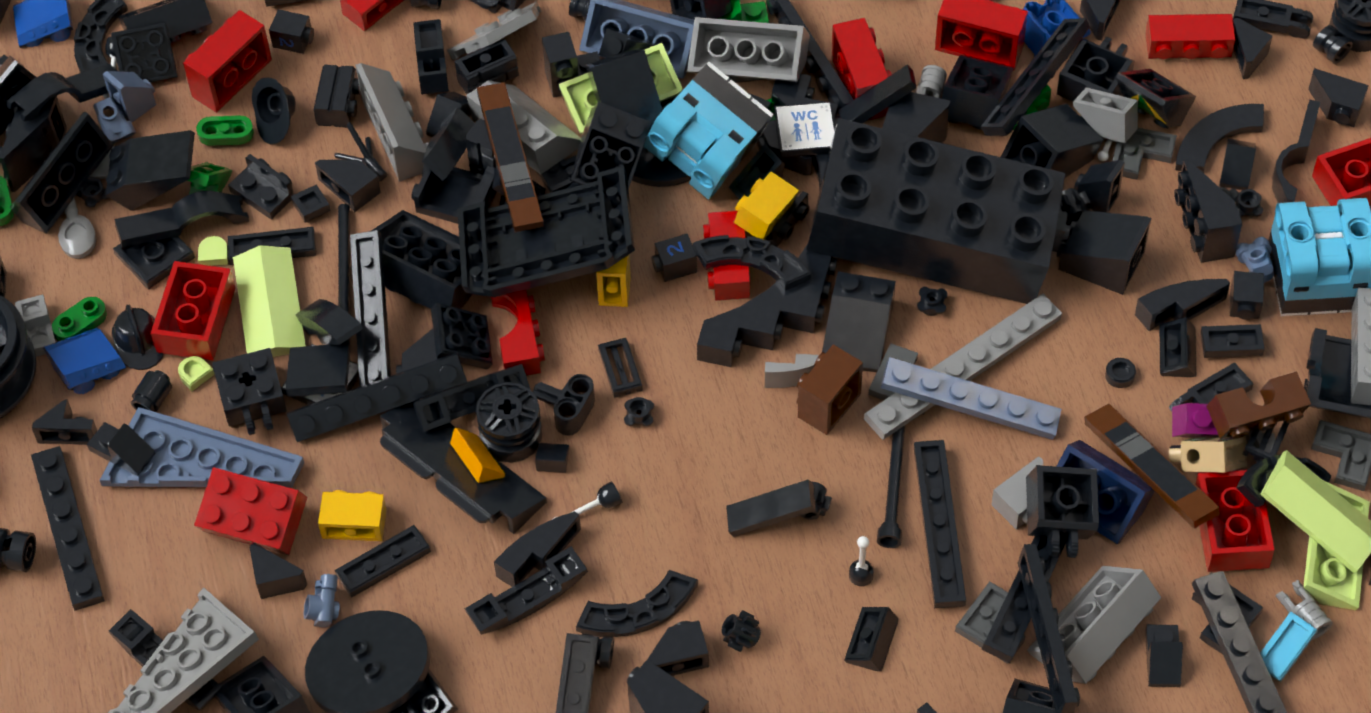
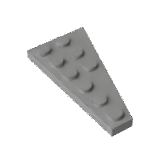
(188, 657)

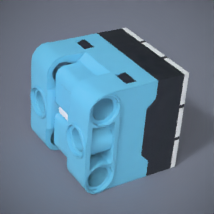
(708, 129)
(1320, 255)

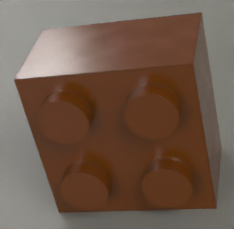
(829, 389)

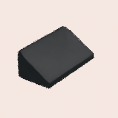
(1177, 348)
(872, 638)

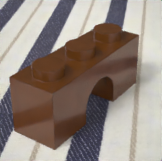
(1237, 415)

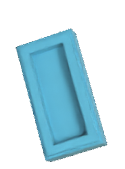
(1287, 645)

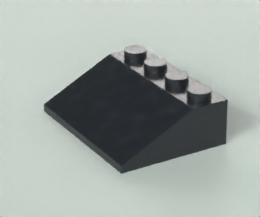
(422, 261)

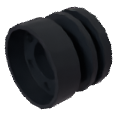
(1353, 21)
(509, 421)

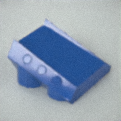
(41, 20)
(1044, 20)
(84, 359)

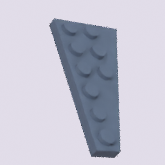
(190, 452)

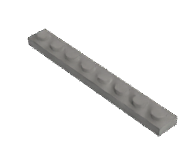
(969, 362)

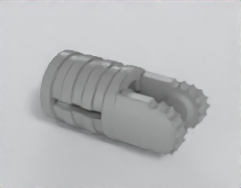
(932, 81)
(1307, 609)

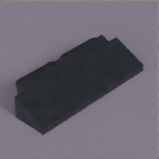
(433, 455)

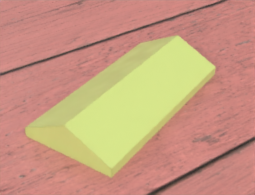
(581, 97)
(268, 300)
(1319, 511)
(1326, 576)

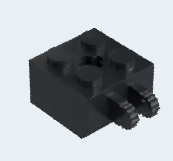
(1093, 68)
(249, 389)
(1062, 505)

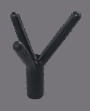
(367, 152)

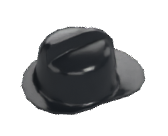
(273, 109)
(134, 339)

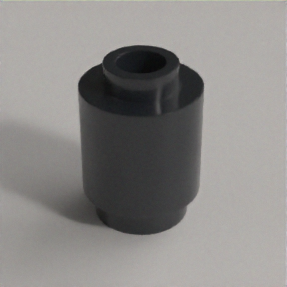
(151, 391)

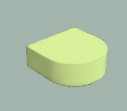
(213, 251)
(194, 372)

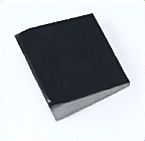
(552, 457)

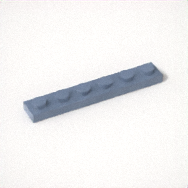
(971, 398)

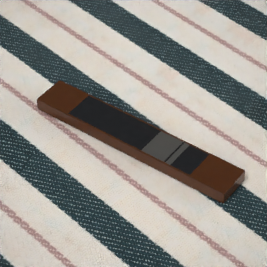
(510, 157)
(1152, 466)

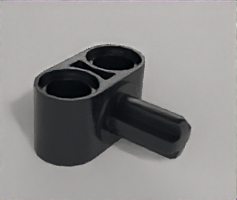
(568, 402)

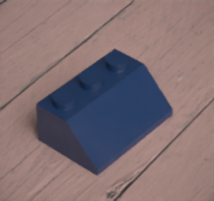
(1120, 491)

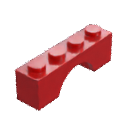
(520, 344)

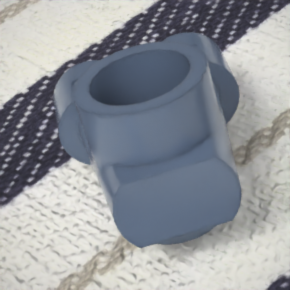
(116, 126)
(1256, 257)
(321, 605)

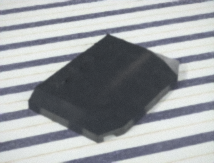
(581, 234)

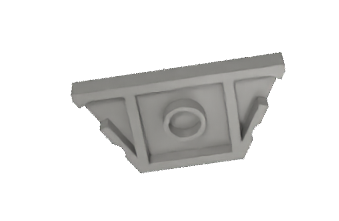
(490, 33)

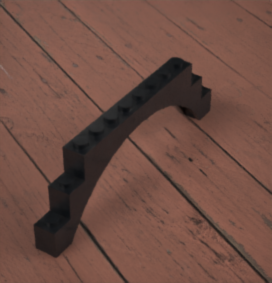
(766, 315)

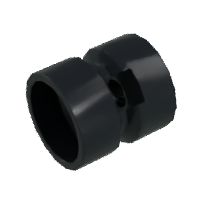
(17, 549)

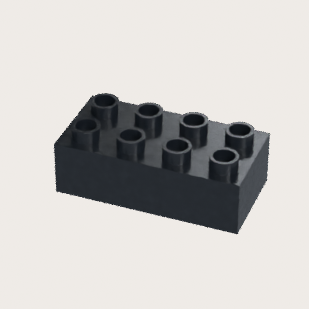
(936, 211)

